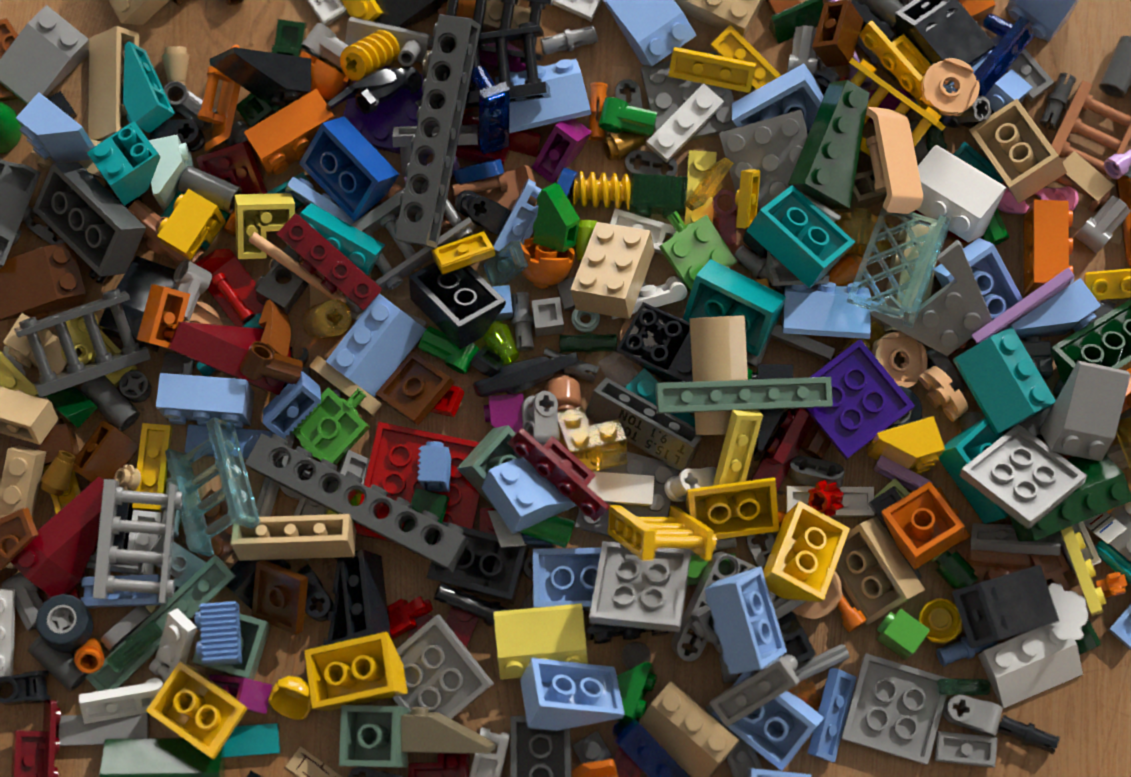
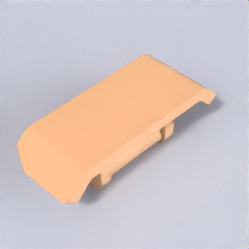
(894, 161)

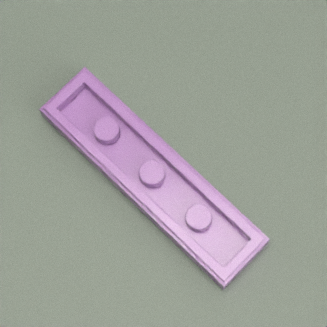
(1025, 306)

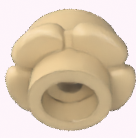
(128, 477)

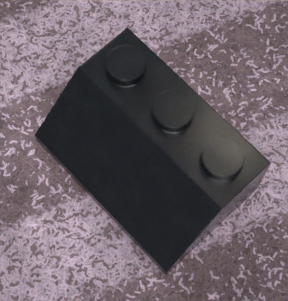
(456, 302)

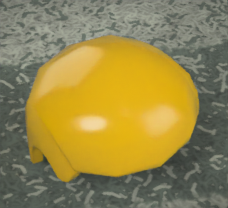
(942, 619)
(291, 698)

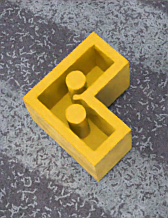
(190, 224)

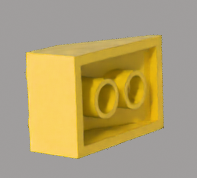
(197, 709)

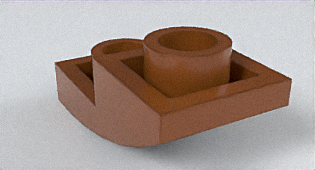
(277, 328)

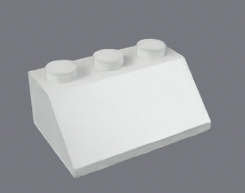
(958, 193)
(1030, 665)

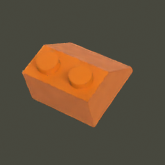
(923, 525)

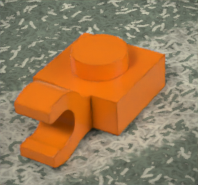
(1112, 585)

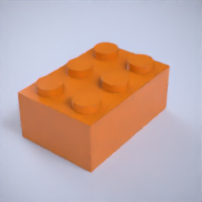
(288, 132)
(1045, 242)

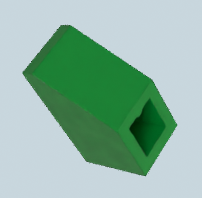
(556, 220)
(633, 690)

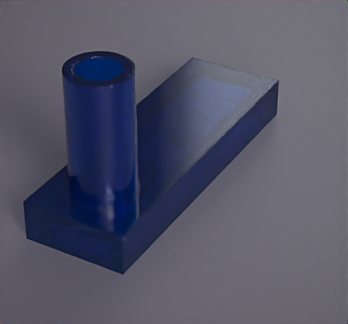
(1014, 40)
(493, 111)
(645, 751)

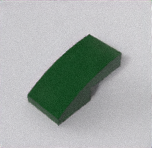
(289, 37)
(256, 110)

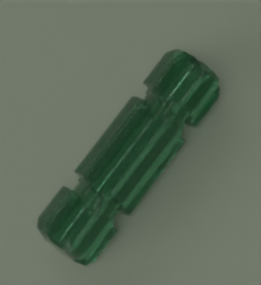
(964, 686)

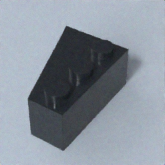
(359, 598)

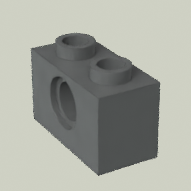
(282, 295)

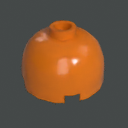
(325, 78)
(546, 265)

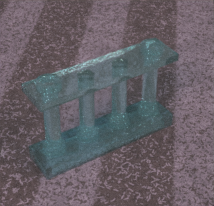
(234, 489)

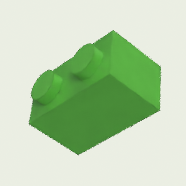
(901, 633)

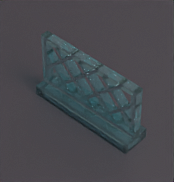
(920, 276)

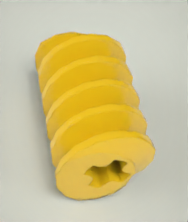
(369, 54)
(602, 190)

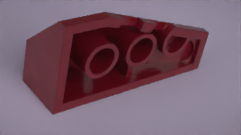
(221, 349)
(64, 544)

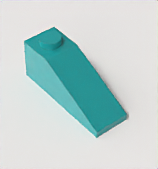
(142, 91)

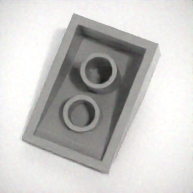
(42, 55)
(1086, 411)

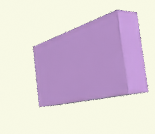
(905, 476)

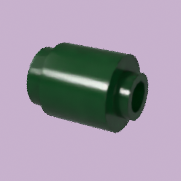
(955, 570)

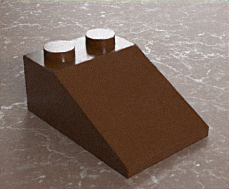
(40, 282)

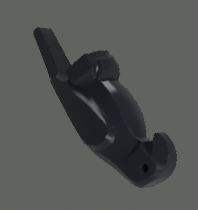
(379, 88)
(523, 374)

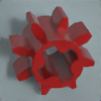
(826, 498)

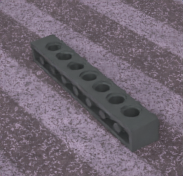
(444, 145)
(264, 462)

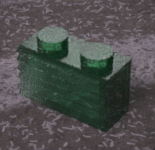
(658, 194)

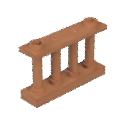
(1073, 125)

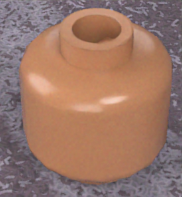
(566, 392)

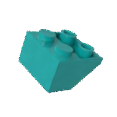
(126, 162)

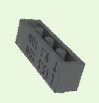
(654, 433)

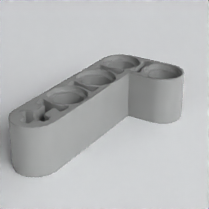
(698, 600)

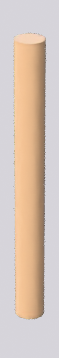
(291, 264)

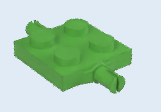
(693, 247)
(332, 426)

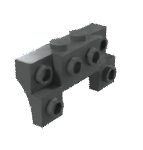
(16, 189)

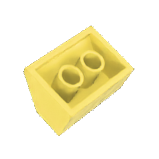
(541, 634)

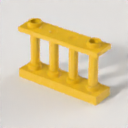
(929, 115)
(647, 534)

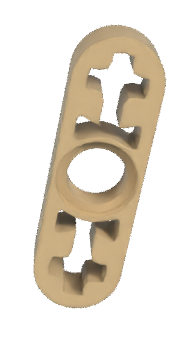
(342, 383)

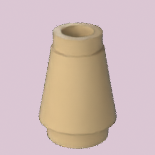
(175, 63)

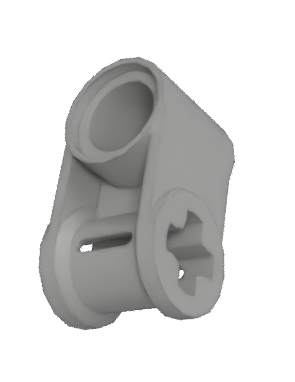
(539, 420)
(977, 715)

